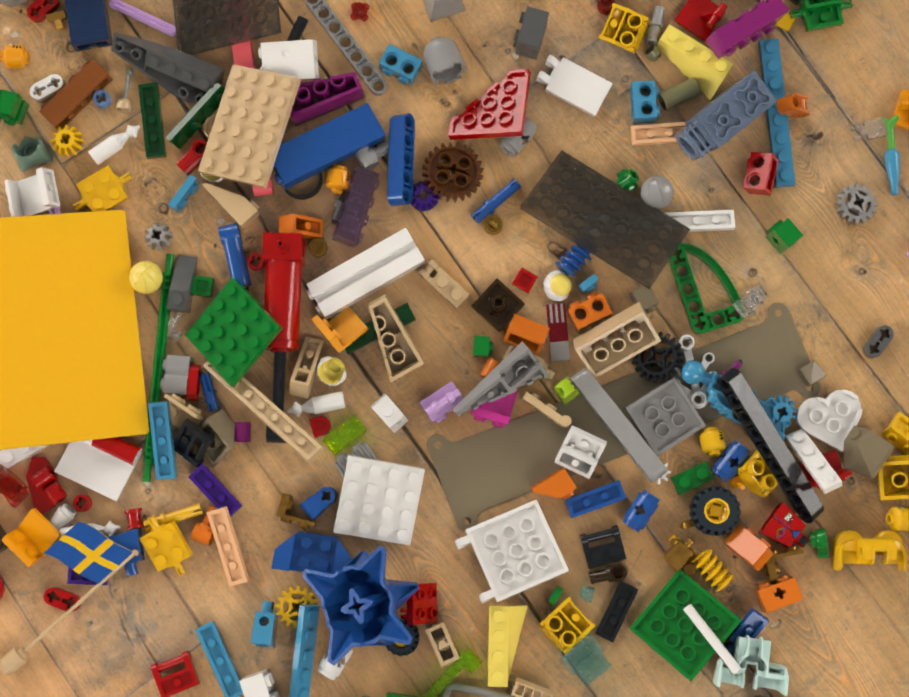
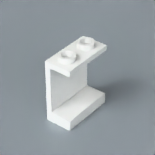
(32, 194)

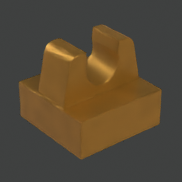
(58, 19)

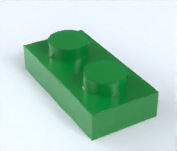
(692, 478)

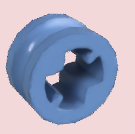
(100, 93)

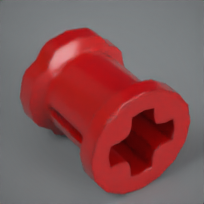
(134, 518)

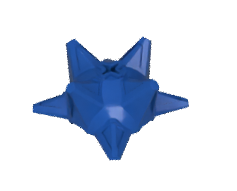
(361, 604)

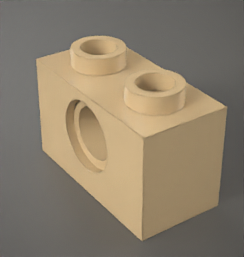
(442, 643)

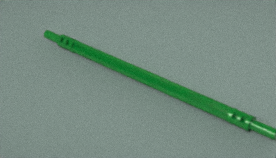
(159, 356)

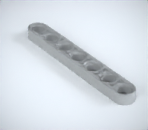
(351, 49)

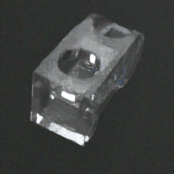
(750, 300)

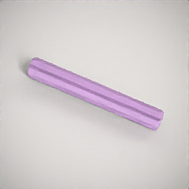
(143, 17)

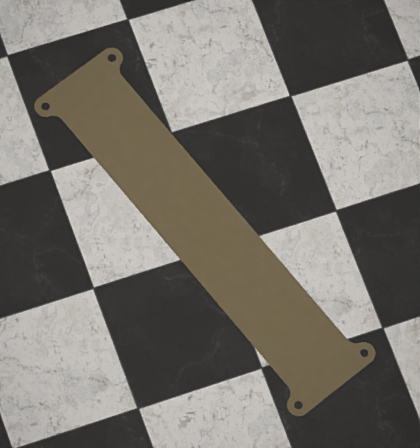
(513, 458)

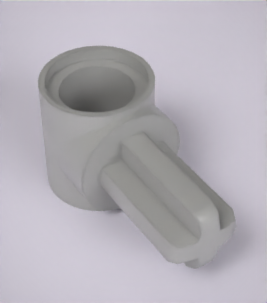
(369, 157)

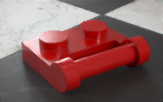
(176, 681)

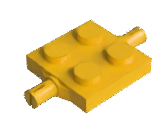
(102, 190)
(166, 545)

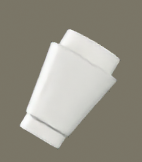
(62, 516)

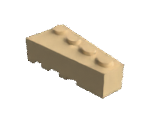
(395, 343)

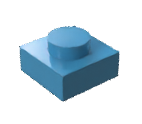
(589, 284)

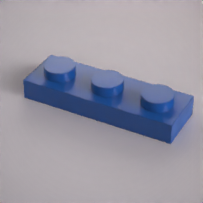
(595, 499)

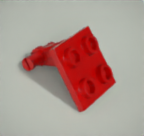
(700, 17)

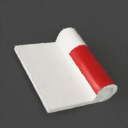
(100, 464)

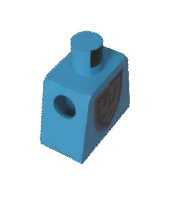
(265, 635)

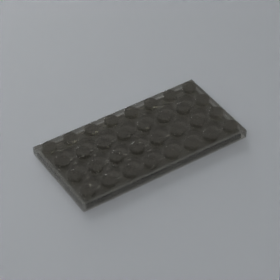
(605, 219)

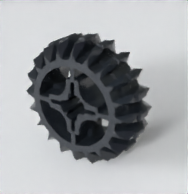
(665, 354)

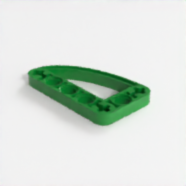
(695, 297)

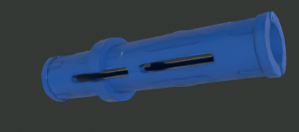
(495, 201)

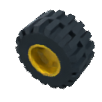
(715, 511)

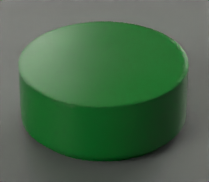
(555, 595)

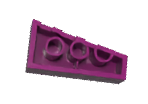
(746, 27)
(324, 96)

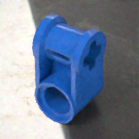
(316, 504)

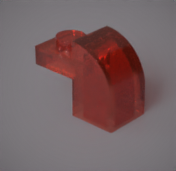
(12, 487)

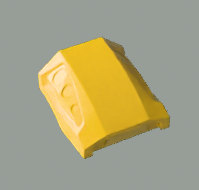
(624, 28)
(757, 475)
(566, 625)

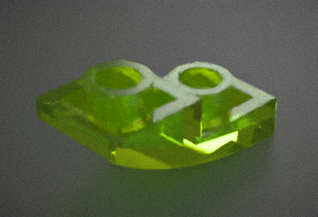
(344, 435)

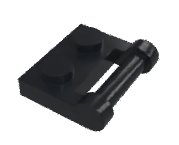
(187, 439)
(604, 553)

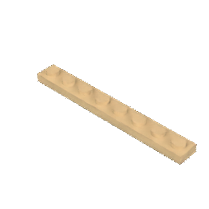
(270, 415)

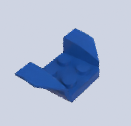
(310, 552)

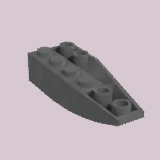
(170, 68)

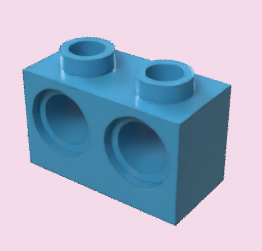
(403, 61)
(639, 101)

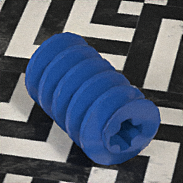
(573, 260)

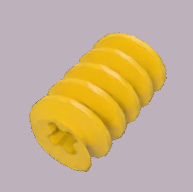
(712, 568)

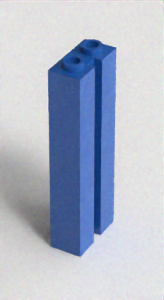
(327, 146)

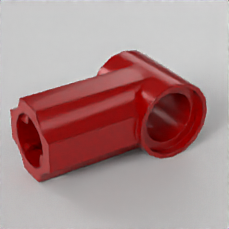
(192, 158)

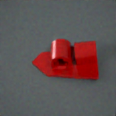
(43, 485)

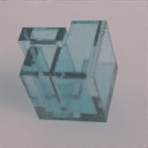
(586, 660)

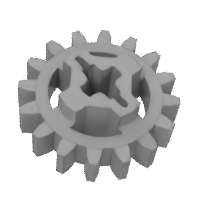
(858, 211)

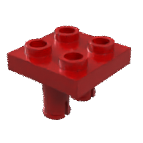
(422, 605)

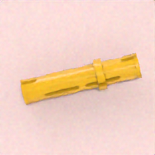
(178, 515)

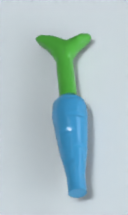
(892, 155)

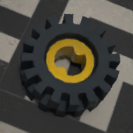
(404, 649)

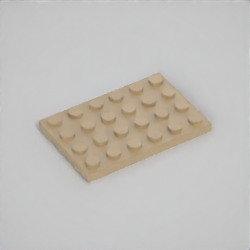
(249, 125)

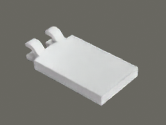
(574, 85)

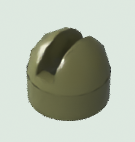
(653, 53)

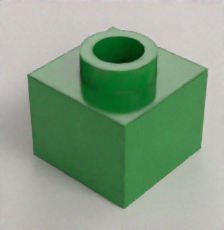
(482, 346)

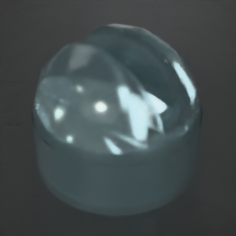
(587, 593)

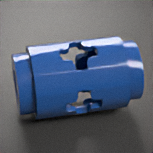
(724, 468)
(650, 505)

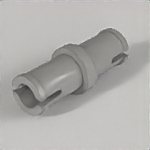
(655, 25)

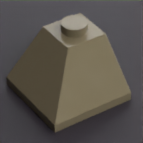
(223, 430)
(865, 452)

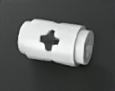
(333, 671)

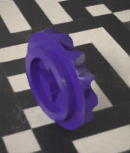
(418, 203)

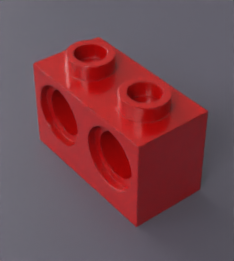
(765, 173)

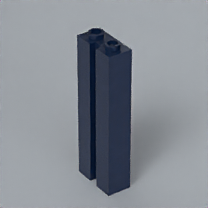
(88, 24)

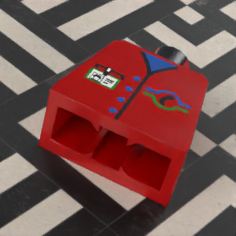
(784, 527)

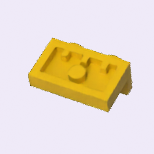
(898, 432)

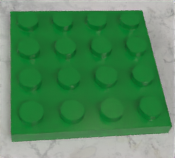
(233, 331)
(674, 634)

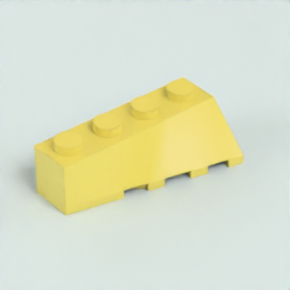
(694, 60)
(503, 637)

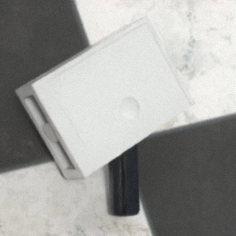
(292, 56)

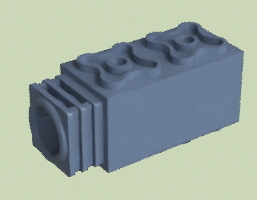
(725, 116)

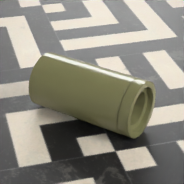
(679, 94)

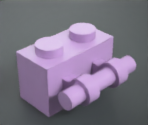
(441, 402)

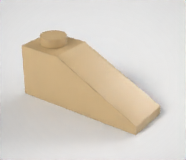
(237, 206)
(306, 367)

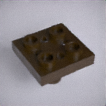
(498, 304)

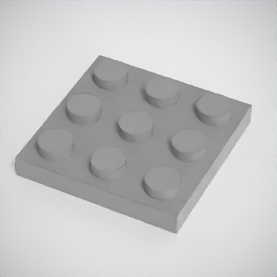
(665, 416)

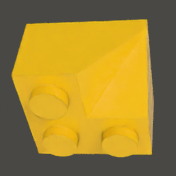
(894, 478)

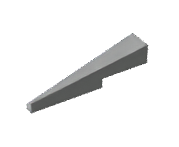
(511, 373)

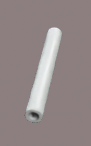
(712, 639)

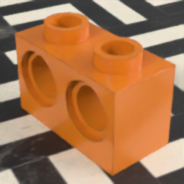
(591, 315)

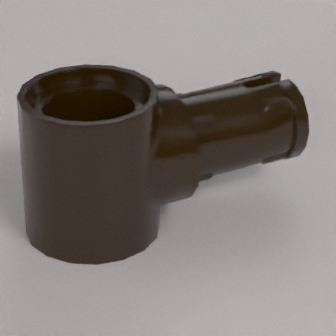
(608, 574)

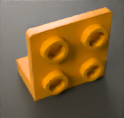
(341, 329)
(32, 538)

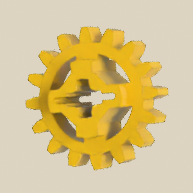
(286, 615)

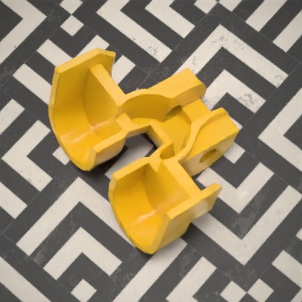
(851, 548)

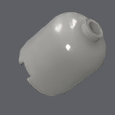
(443, 60)

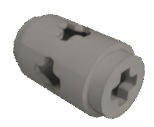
(513, 145)

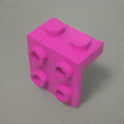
(497, 411)

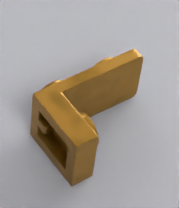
(286, 505)
(771, 568)

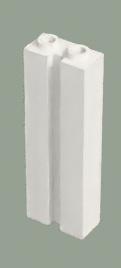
(365, 274)

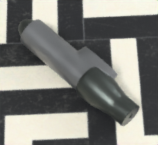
(338, 204)

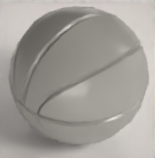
(657, 192)

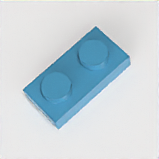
(180, 199)

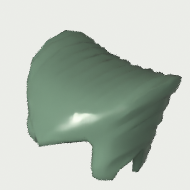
(31, 153)

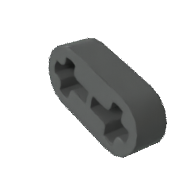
(875, 339)

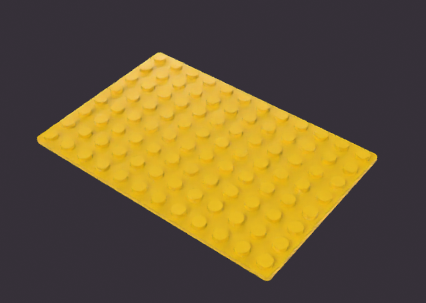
(68, 331)

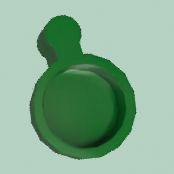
(819, 541)

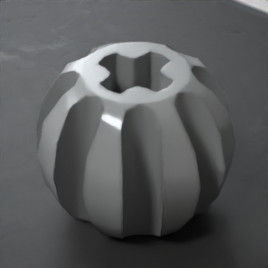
(165, 235)

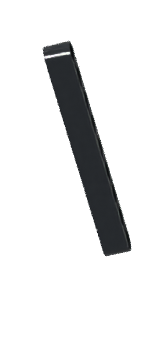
(770, 445)

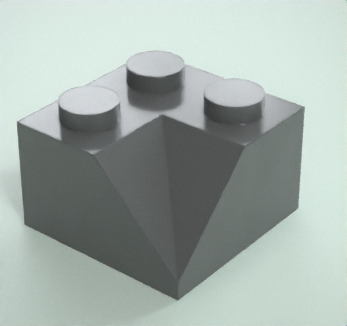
(530, 36)

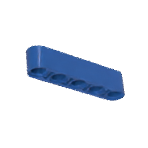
(401, 159)

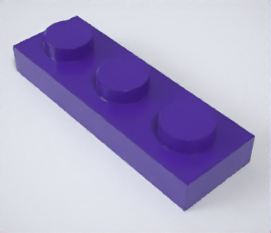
(214, 489)

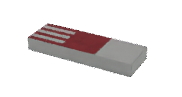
(558, 332)

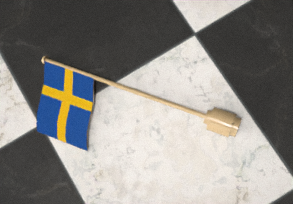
(90, 556)

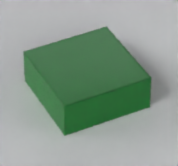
(202, 286)

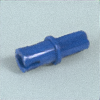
(209, 392)

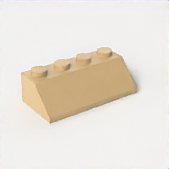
(616, 340)

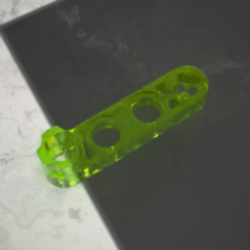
(468, 661)

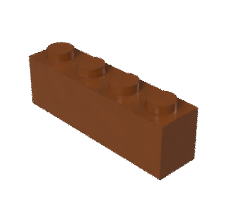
(75, 94)

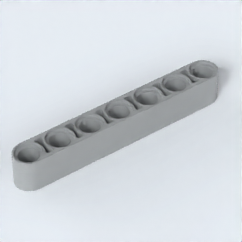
(618, 425)

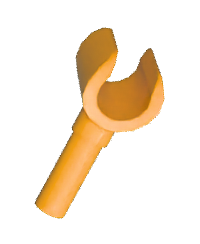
(736, 482)

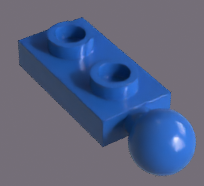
(750, 625)

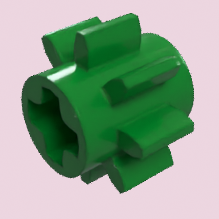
(627, 179)

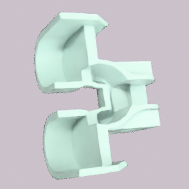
(756, 653)

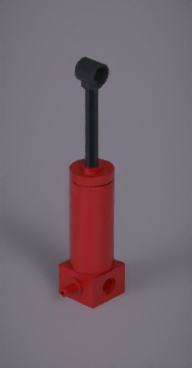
(282, 300)

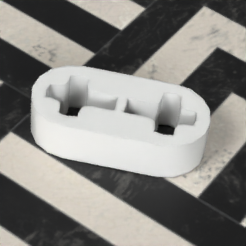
(47, 87)

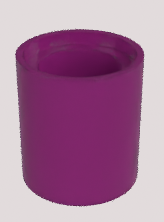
(242, 432)

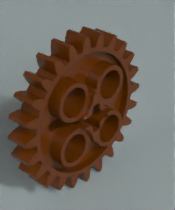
(450, 188)

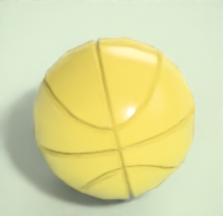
(145, 277)

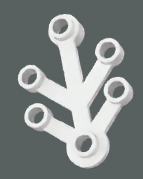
(696, 390)

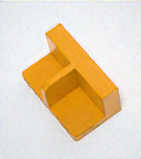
(902, 110)

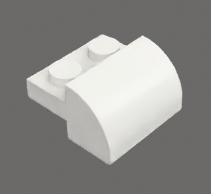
(580, 452)

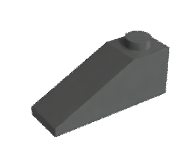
(181, 285)

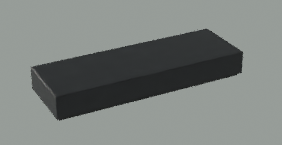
(616, 611)

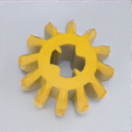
(73, 137)

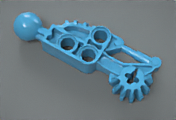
(694, 372)

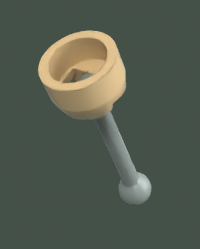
(123, 104)

